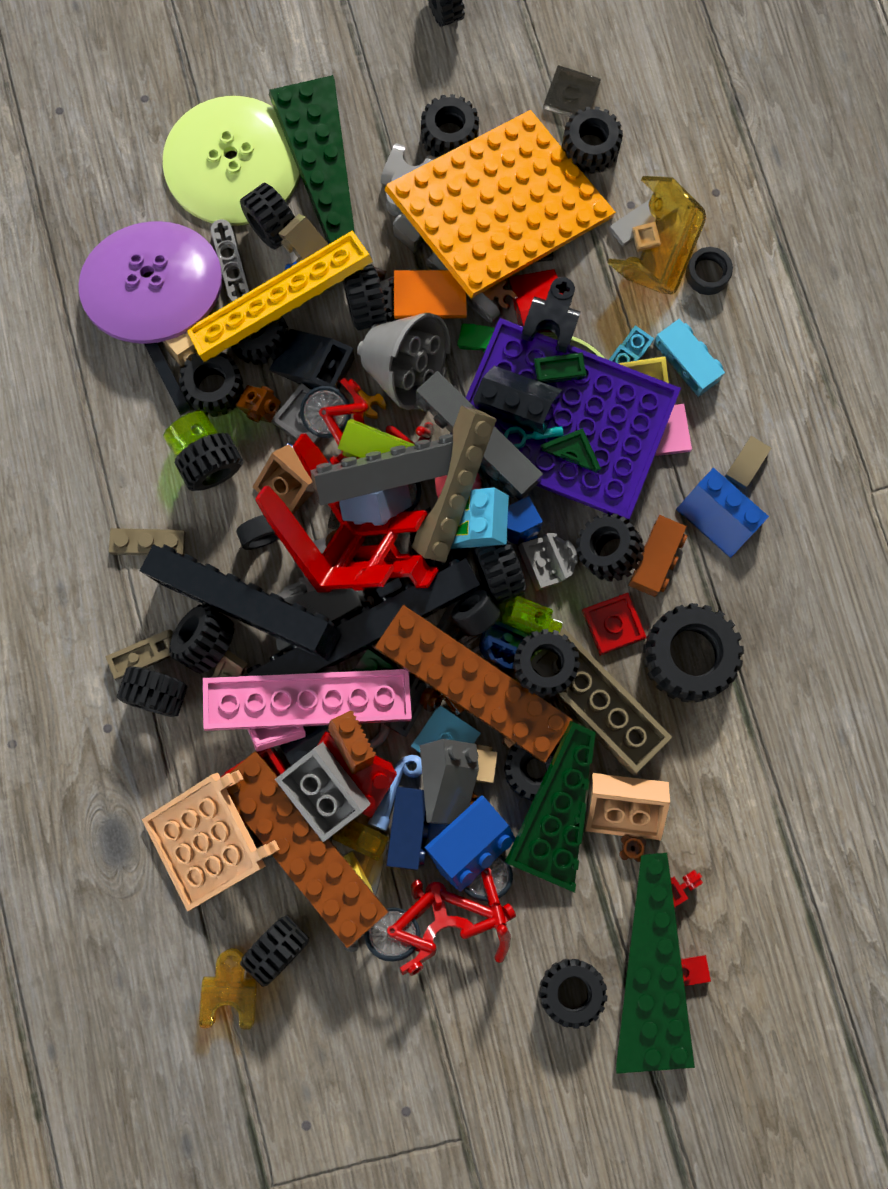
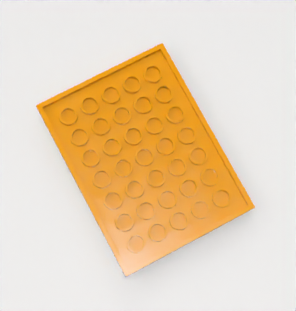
(499, 203)

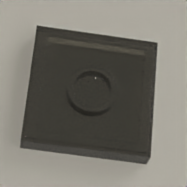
(571, 91)

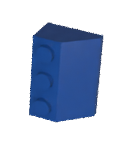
(722, 512)
(470, 843)

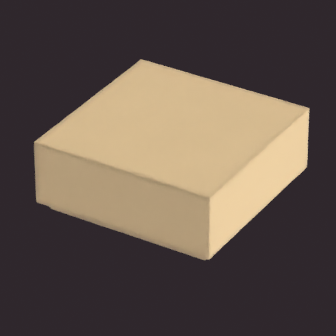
(646, 236)

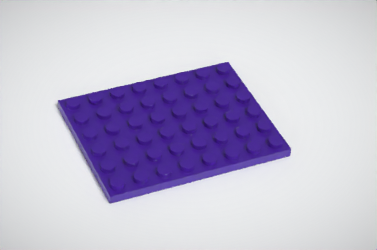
(615, 407)

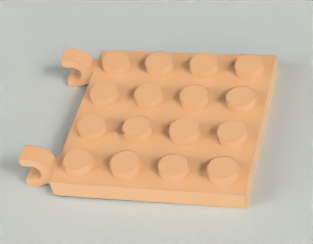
(205, 840)

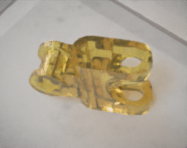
(230, 989)

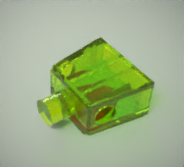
(521, 614)

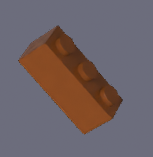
(658, 556)

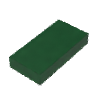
(560, 368)

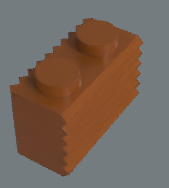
(351, 742)

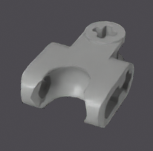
(396, 168)

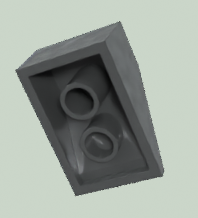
(448, 778)

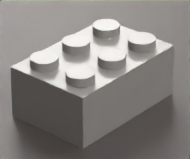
(323, 791)

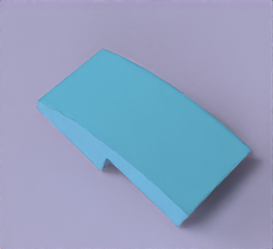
(633, 346)

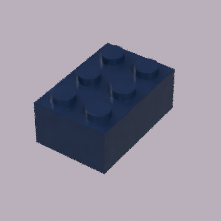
(408, 829)

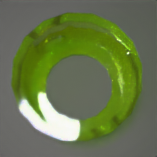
(181, 435)

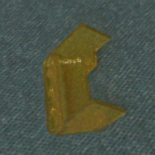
(679, 227)

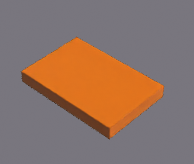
(428, 292)

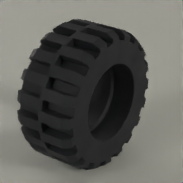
(715, 630)

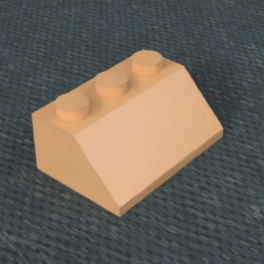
(627, 806)

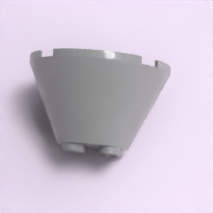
(405, 355)

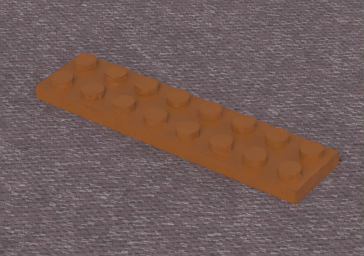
(473, 683)
(310, 863)

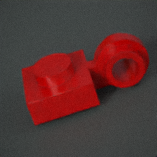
(690, 880)

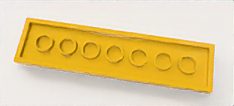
(279, 296)

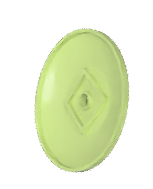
(207, 180)

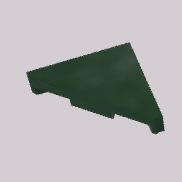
(573, 448)

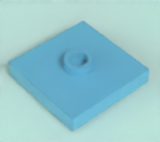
(445, 726)

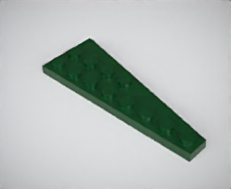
(314, 134)
(655, 1009)

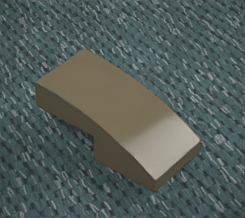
(748, 462)

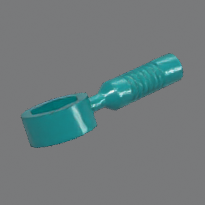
(549, 433)

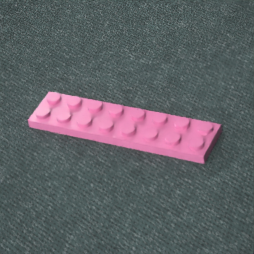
(305, 699)

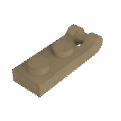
(140, 654)

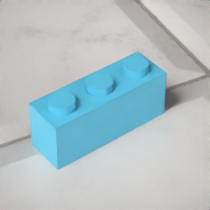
(689, 357)

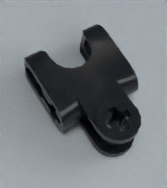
(553, 314)

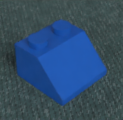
(523, 521)

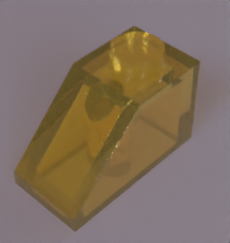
(362, 839)

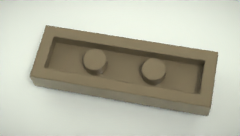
(141, 540)

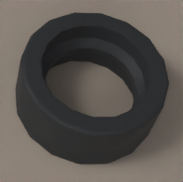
(713, 254)
(256, 533)

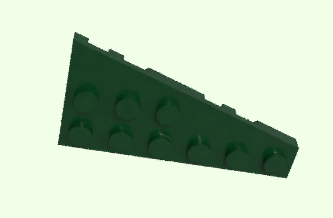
(555, 822)

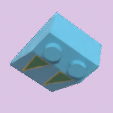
(483, 520)

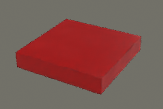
(614, 624)

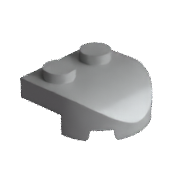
(548, 560)

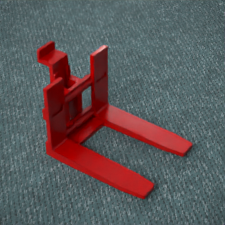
(335, 565)

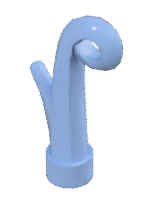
(380, 819)

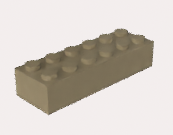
(606, 709)

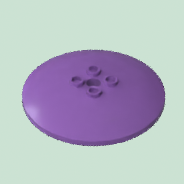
(155, 307)

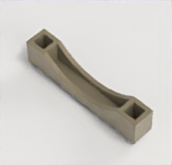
(470, 442)

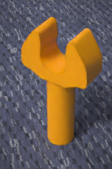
(371, 400)

